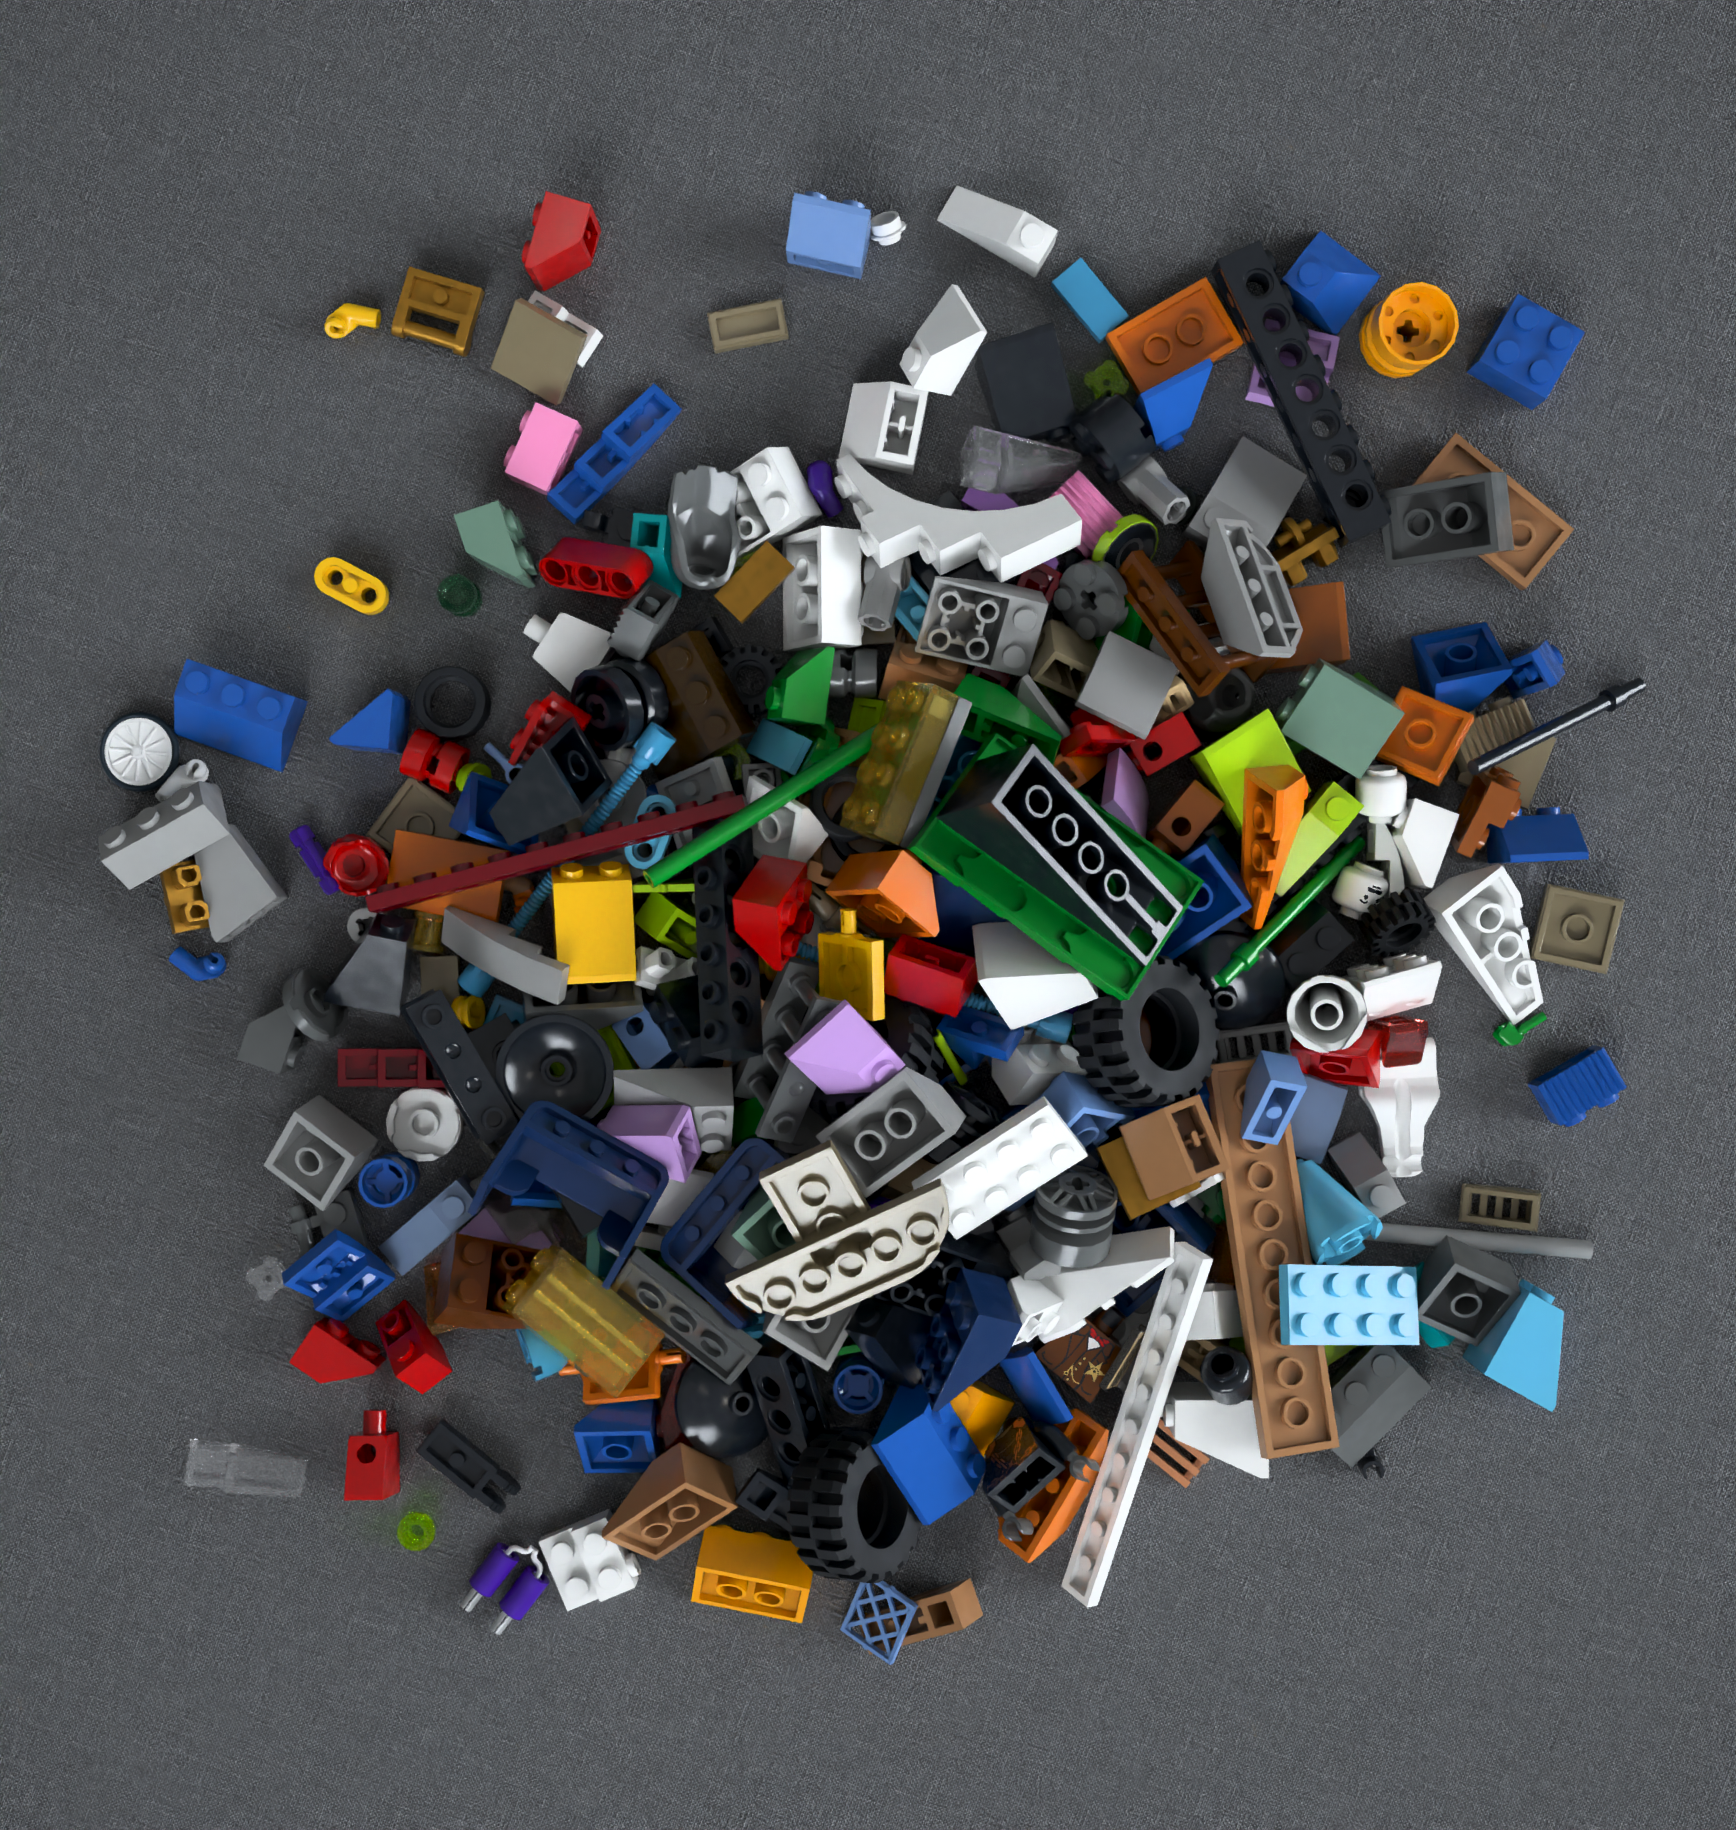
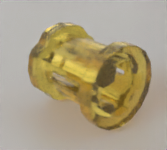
(428, 932)

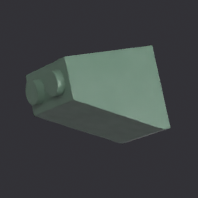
(1339, 717)

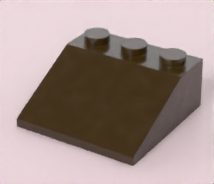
(702, 703)

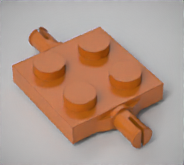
(644, 1384)

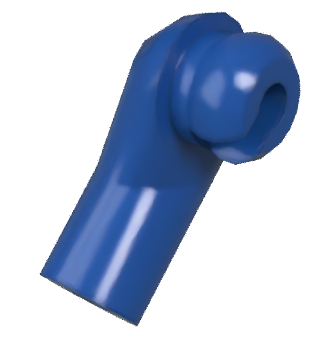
(198, 968)

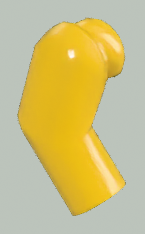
(349, 317)

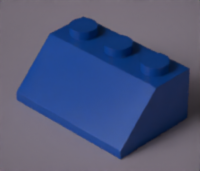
(236, 715)
(1216, 902)
(928, 1454)

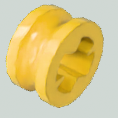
(469, 1011)

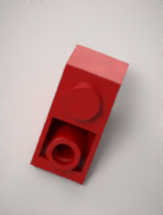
(412, 1349)
(334, 1354)

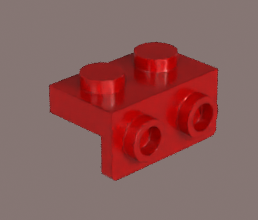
(544, 720)

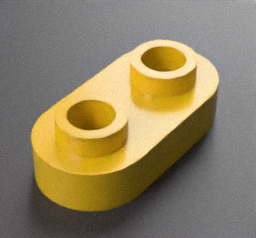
(353, 586)

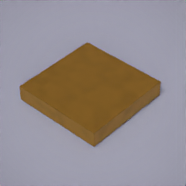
(1124, 1175)

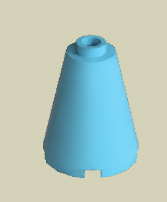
(1333, 1216)

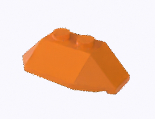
(1061, 1498)

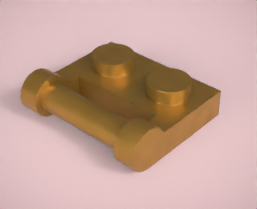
(441, 299)

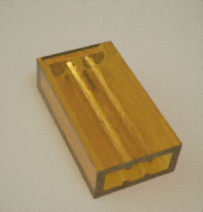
(582, 1320)

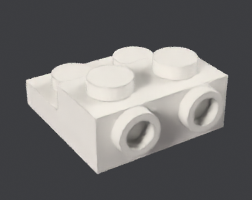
(587, 1564)

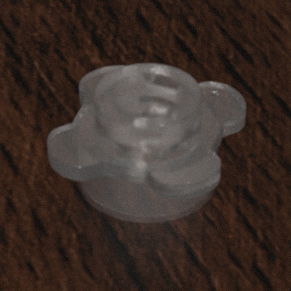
(257, 1277)

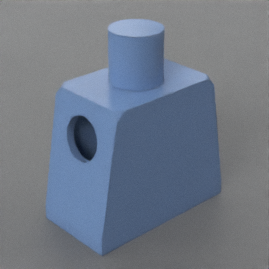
(646, 1047)

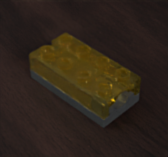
(905, 763)

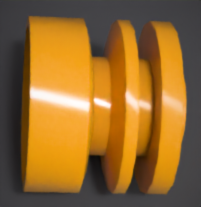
(1423, 316)

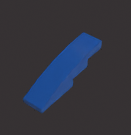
(614, 453)

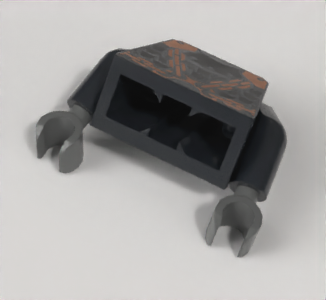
(1022, 1464)

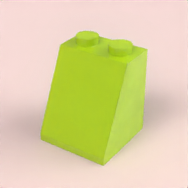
(1250, 745)

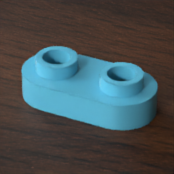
(658, 845)

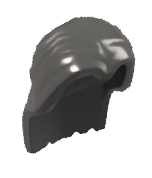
(703, 526)

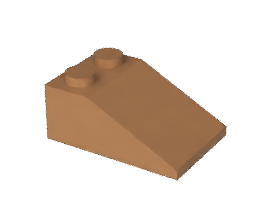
(672, 1502)

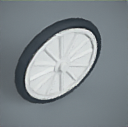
(139, 751)

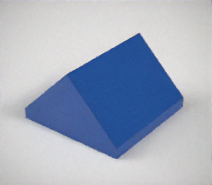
(378, 727)
(473, 815)

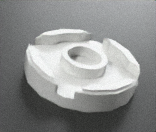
(424, 1124)

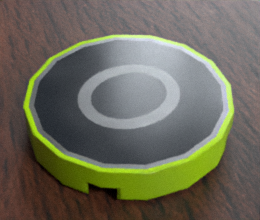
(1131, 534)

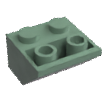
(494, 540)

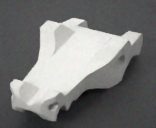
(1402, 1109)

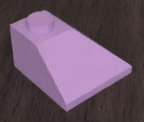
(845, 1054)

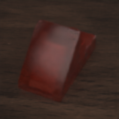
(1401, 1039)

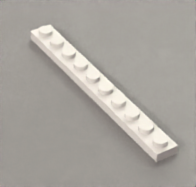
(1136, 1423)

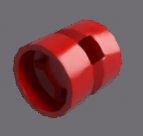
(422, 755)

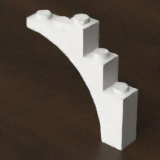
(947, 537)

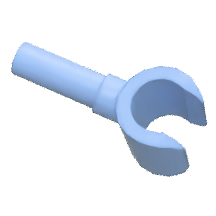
(502, 760)

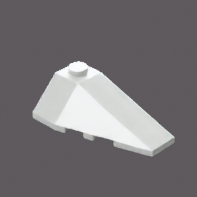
(1486, 930)
(1131, 1261)

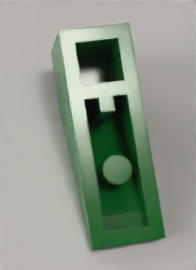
(1002, 713)

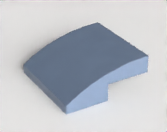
(1317, 1117)

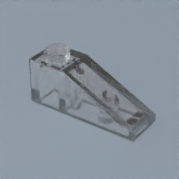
(1010, 463)

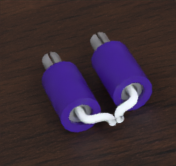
(520, 1595)

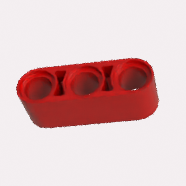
(596, 567)

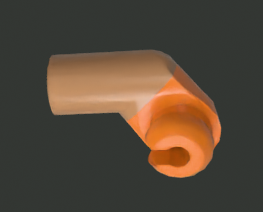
(521, 890)

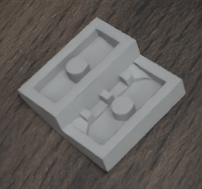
(1126, 685)

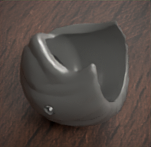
(1225, 706)

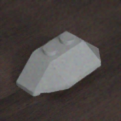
(1248, 592)

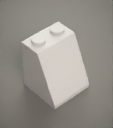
(1024, 977)
(1215, 1428)

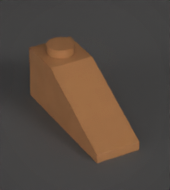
(937, 1614)

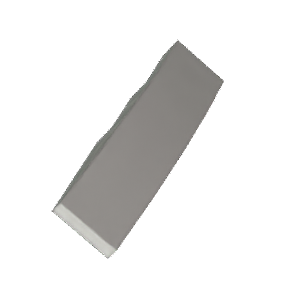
(504, 956)

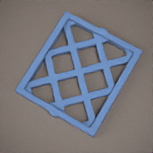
(868, 1642)

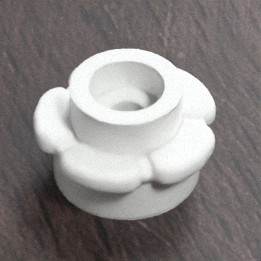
(887, 228)

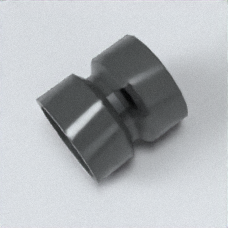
(854, 674)

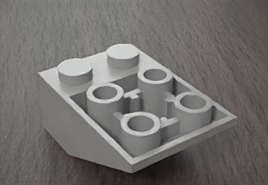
(982, 624)

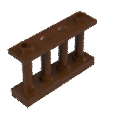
(1173, 625)

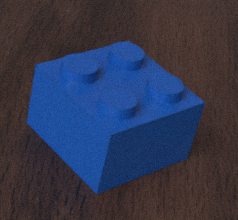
(1525, 352)

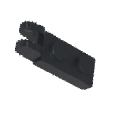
(466, 1465)

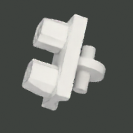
(660, 967)

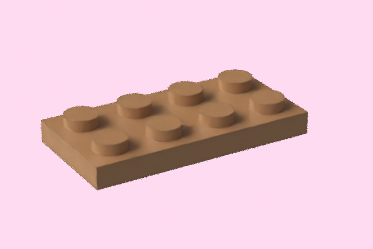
(1534, 526)

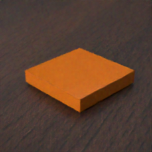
(1425, 736)

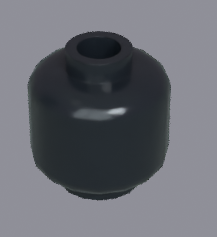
(1227, 1375)

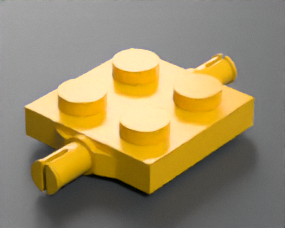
(852, 968)

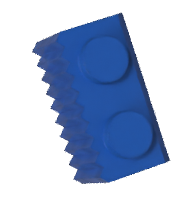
(1577, 1086)

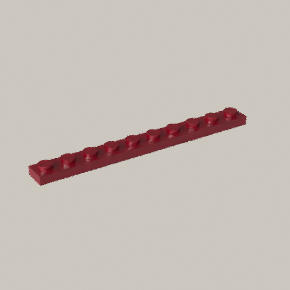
(541, 856)

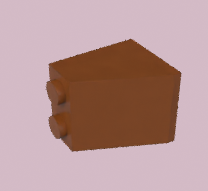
(1324, 626)

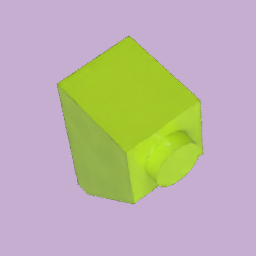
(669, 924)

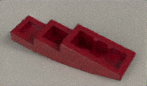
(385, 1068)

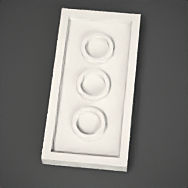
(1005, 1165)

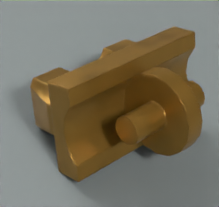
(1301, 541)
(184, 897)

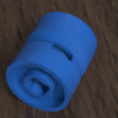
(388, 1180)
(857, 1384)

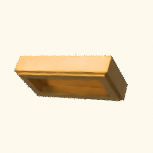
(754, 582)

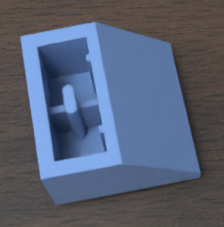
(828, 234)

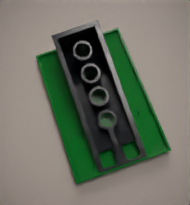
(1056, 865)

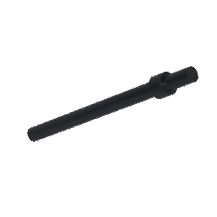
(1608, 700)

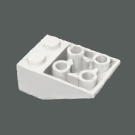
(771, 499)
(1397, 985)

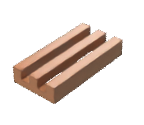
(1192, 1469)

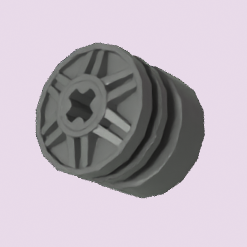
(1074, 1218)

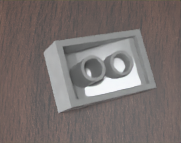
(1248, 488)
(702, 1089)

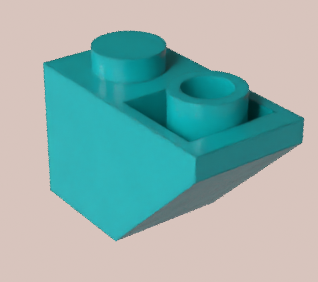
(653, 537)

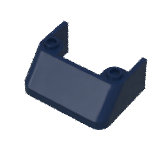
(584, 1167)
(691, 1239)

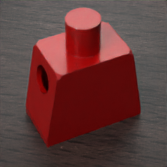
(1175, 739)
(371, 1475)

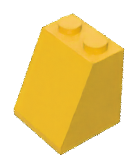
(594, 922)

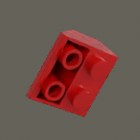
(562, 240)
(774, 909)
(929, 975)

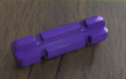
(313, 856)

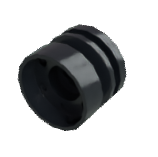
(979, 1120)

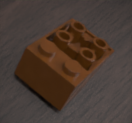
(476, 1279)

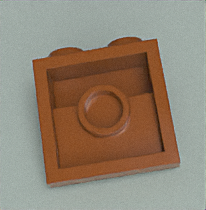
(1488, 799)

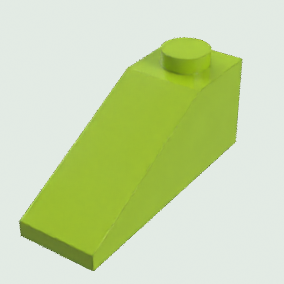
(1321, 824)

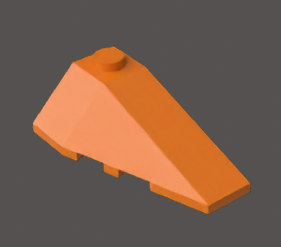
(1270, 821)

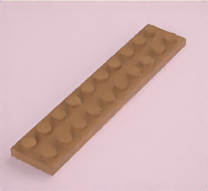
(1266, 1231)

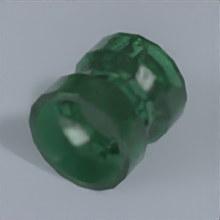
(452, 594)

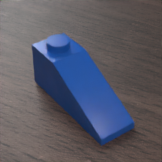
(1534, 669)

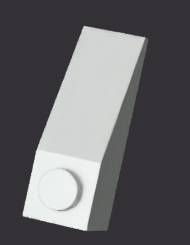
(1000, 229)

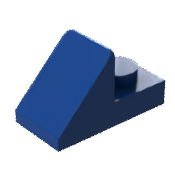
(979, 1034)

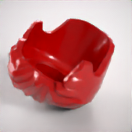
(357, 864)

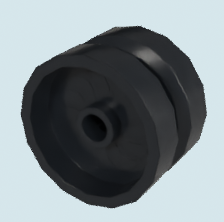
(621, 700)

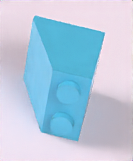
(1524, 1347)

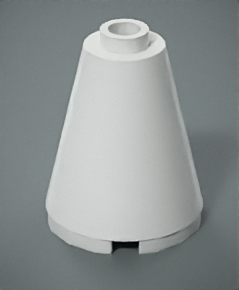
(1326, 1013)

